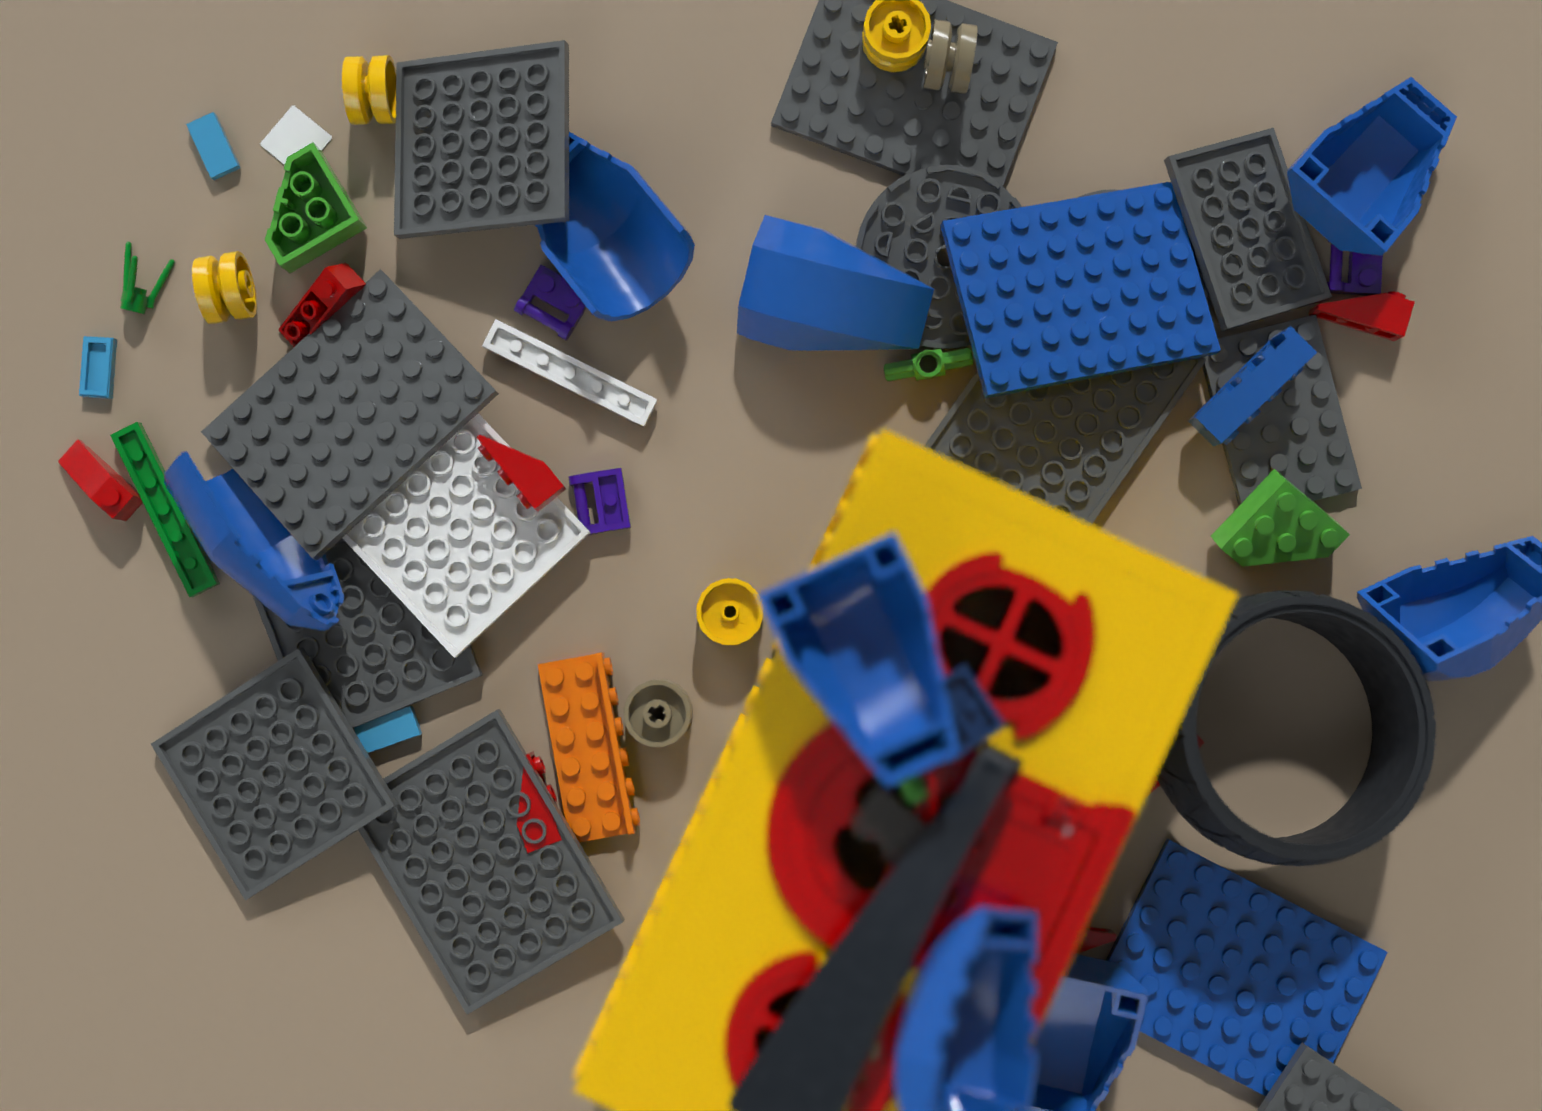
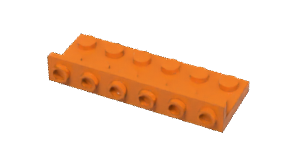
(588, 747)

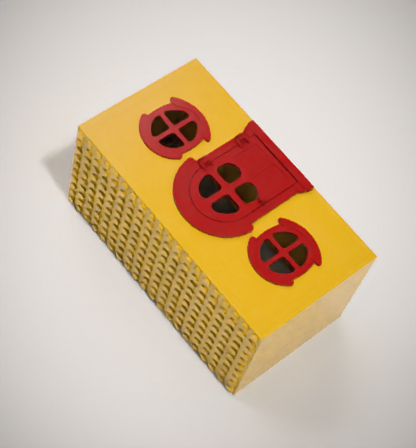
(756, 875)

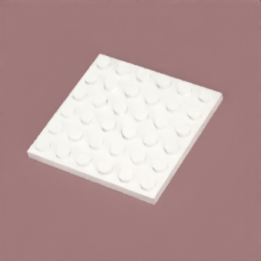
(462, 541)

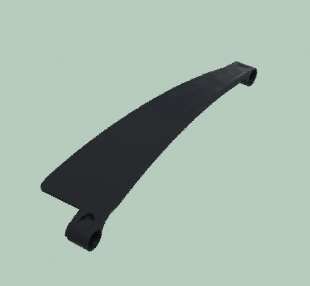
(838, 1017)

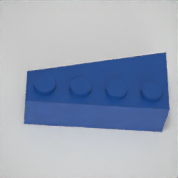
(1252, 386)

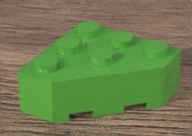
(310, 211)
(1278, 526)

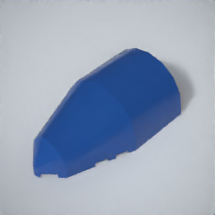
(620, 239)
(255, 546)

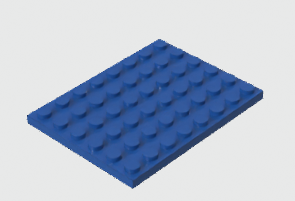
(1079, 289)
(1239, 970)

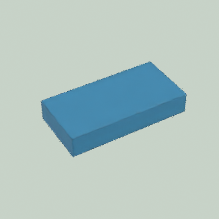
(213, 146)
(98, 367)
(388, 729)

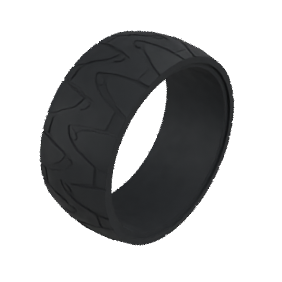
(1399, 746)

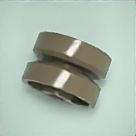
(950, 56)
(640, 713)

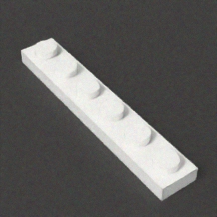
(569, 373)

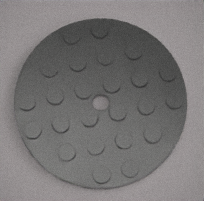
(907, 235)

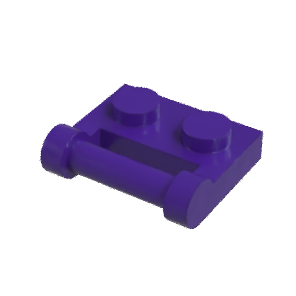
(1363, 273)
(556, 292)
(609, 499)

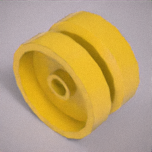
(896, 34)
(369, 89)
(224, 287)
(725, 594)

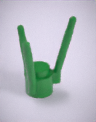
(135, 298)

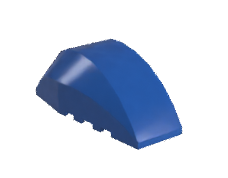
(1371, 169)
(826, 294)
(1464, 610)
(869, 656)
(971, 1018)
(1086, 1035)

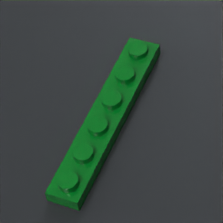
(166, 516)

